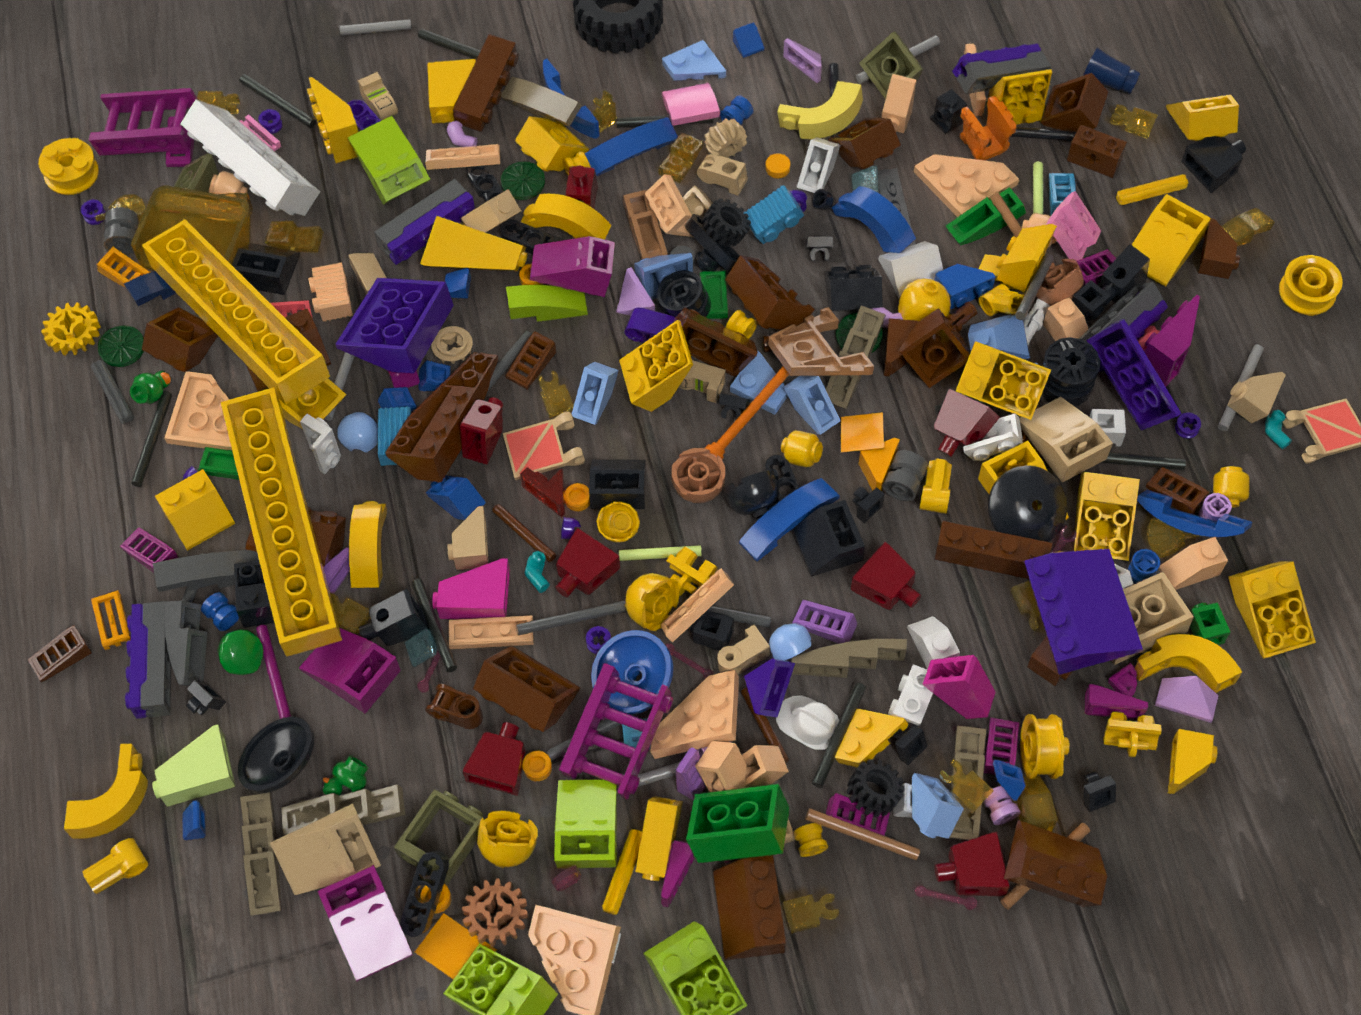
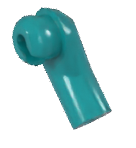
(1274, 431)
(534, 571)

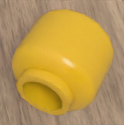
(802, 448)
(1233, 484)

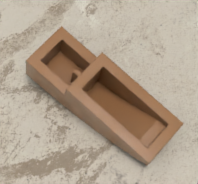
(644, 225)

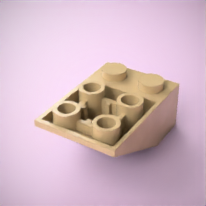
(1066, 438)
(325, 851)

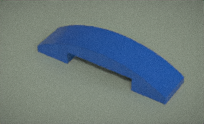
(584, 120)
(631, 144)
(1160, 505)
(785, 516)

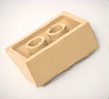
(1156, 611)

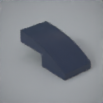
(148, 287)

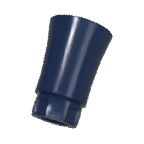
(1112, 72)

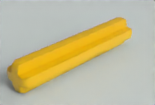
(1152, 189)
(622, 873)

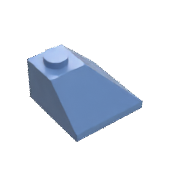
(653, 270)
(1003, 334)

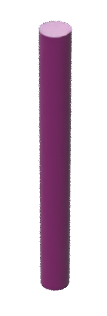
(273, 672)

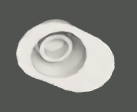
(807, 721)

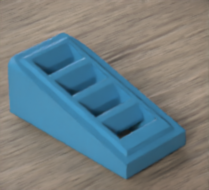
(1058, 193)

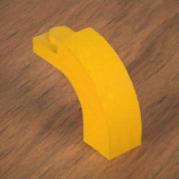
(567, 215)
(365, 544)
(1193, 653)
(115, 806)

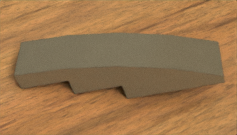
(541, 101)
(860, 339)
(836, 659)
(970, 754)
(370, 806)
(259, 858)

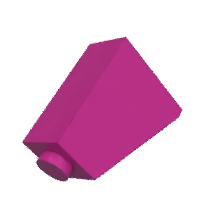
(475, 593)
(961, 685)

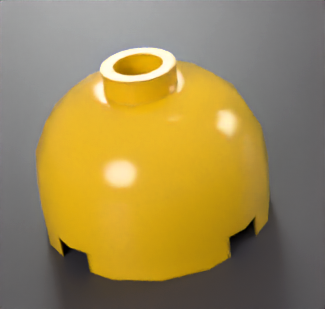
(923, 298)
(651, 600)
(506, 838)

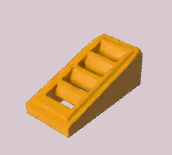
(114, 255)

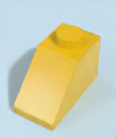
(1190, 758)

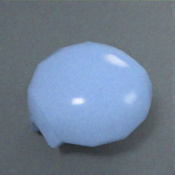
(358, 432)
(789, 641)

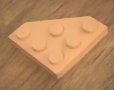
(964, 181)
(198, 414)
(701, 717)
(575, 955)

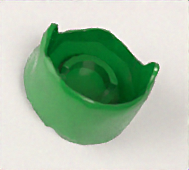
(240, 652)

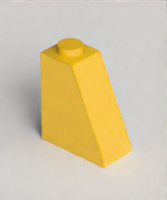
(445, 86)
(657, 836)

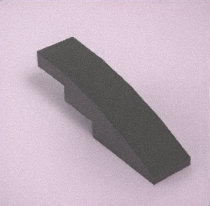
(200, 570)

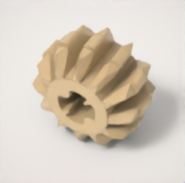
(726, 138)

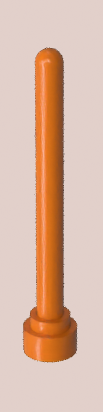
(718, 447)

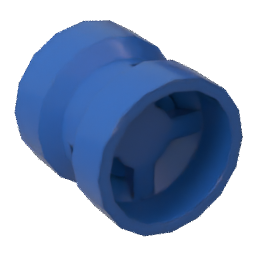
(739, 109)
(1147, 562)
(218, 609)

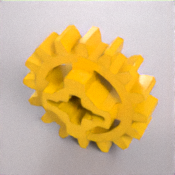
(71, 328)

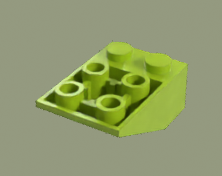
(388, 160)
(586, 824)
(694, 974)
(499, 986)

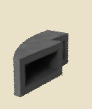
(185, 641)

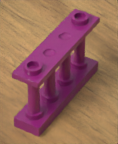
(144, 140)
(598, 709)

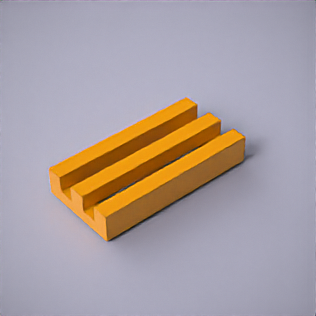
(116, 639)

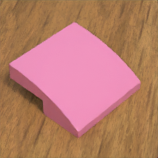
(691, 104)
(1074, 227)

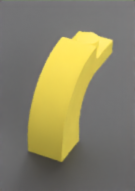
(827, 118)

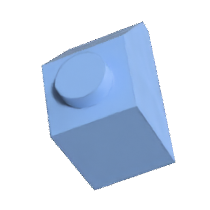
(594, 392)
(812, 402)
(934, 806)

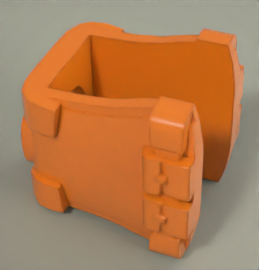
(997, 131)

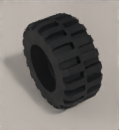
(618, 30)

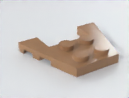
(807, 353)

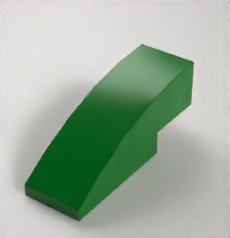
(984, 218)

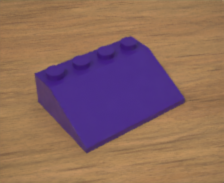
(397, 323)
(1133, 375)
(1082, 608)

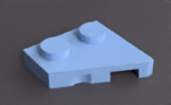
(693, 63)
(754, 379)

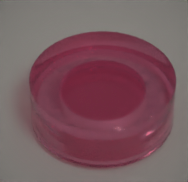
(566, 878)

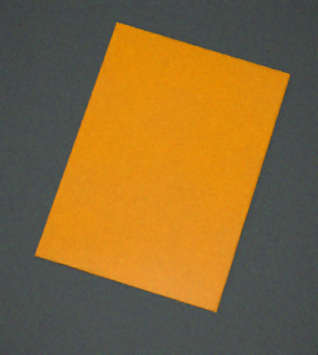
(862, 432)
(448, 946)

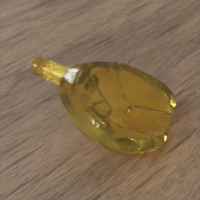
(128, 201)
(1166, 539)

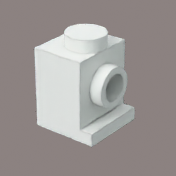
(1111, 422)

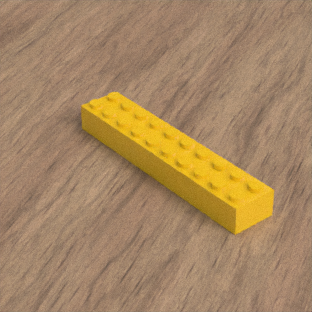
(236, 312)
(280, 523)

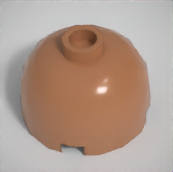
(1061, 282)
(698, 475)

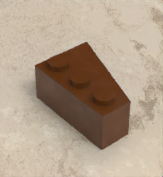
(764, 295)

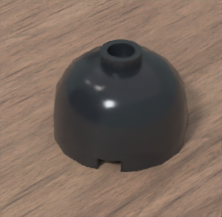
(753, 494)

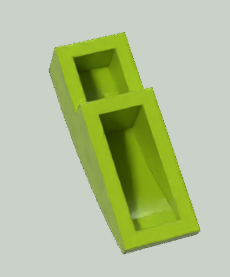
(545, 302)

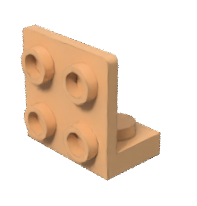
(669, 206)

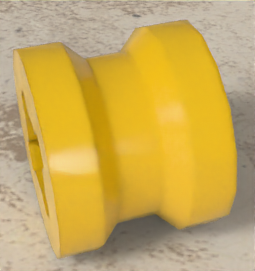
(579, 159)
(740, 323)
(810, 840)

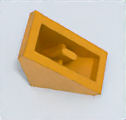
(877, 462)

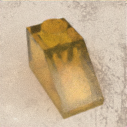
(1037, 804)

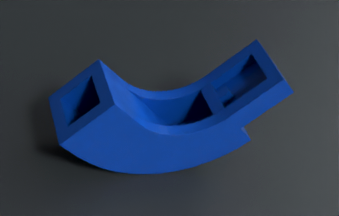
(879, 216)

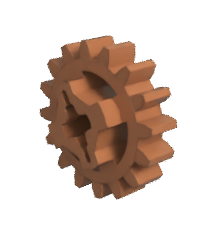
(483, 911)

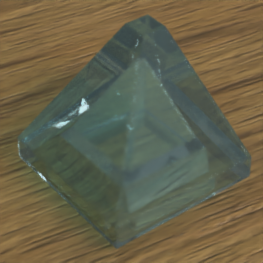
(866, 178)
(421, 647)

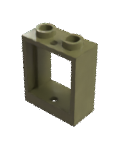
(449, 803)

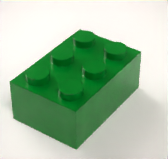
(738, 823)

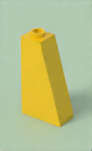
(464, 247)

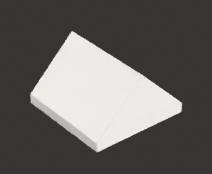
(911, 264)

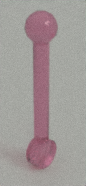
(706, 672)
(423, 685)
(970, 903)

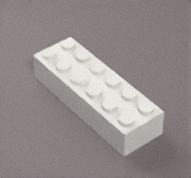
(249, 158)

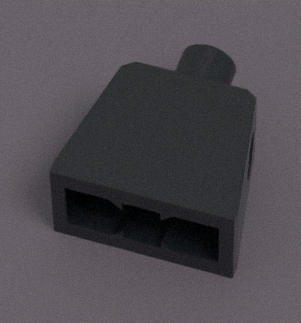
(1213, 160)
(1124, 273)
(395, 619)

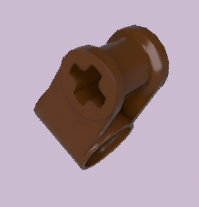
(450, 705)

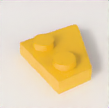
(867, 736)

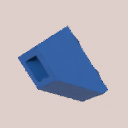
(965, 283)
(456, 496)

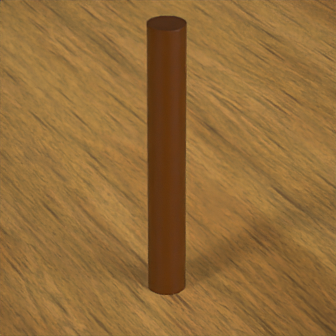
(523, 532)
(764, 726)

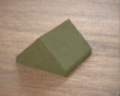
(890, 58)
(198, 174)

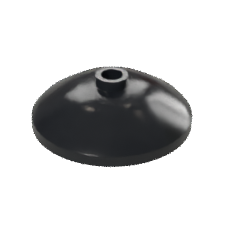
(1012, 501)
(276, 755)

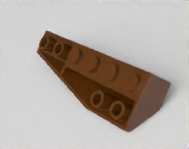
(432, 433)

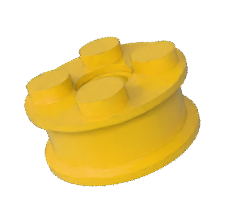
(68, 166)
(1314, 298)
(1043, 746)

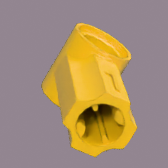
(1000, 300)
(935, 492)
(123, 862)

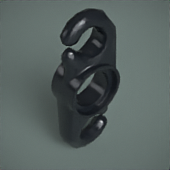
(485, 177)

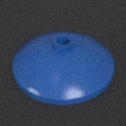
(631, 655)

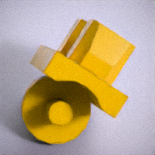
(682, 565)
(1132, 735)

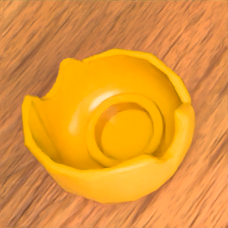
(618, 522)

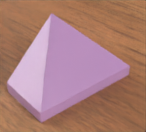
(804, 59)
(633, 295)
(1188, 697)

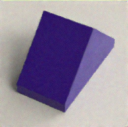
(768, 686)

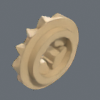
(448, 336)

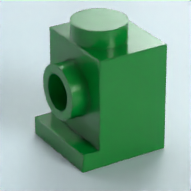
(1211, 616)

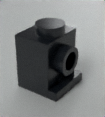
(948, 111)
(1090, 300)
(719, 624)

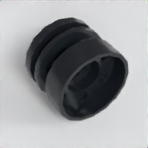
(1073, 370)

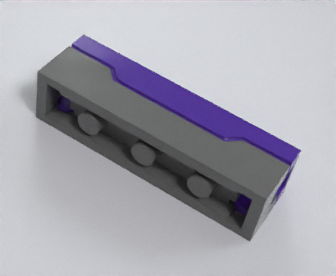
(984, 69)
(413, 227)
(1138, 307)
(149, 662)

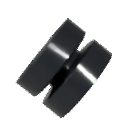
(682, 291)

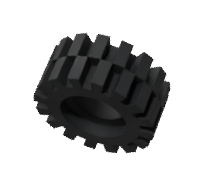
(726, 222)
(868, 798)

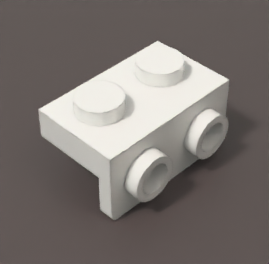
(1001, 438)
(322, 442)
(914, 697)

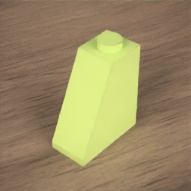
(195, 770)

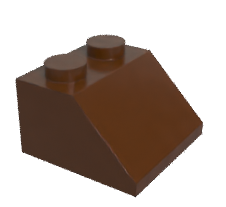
(1075, 104)
(867, 142)
(178, 339)
(934, 348)

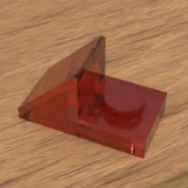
(548, 492)

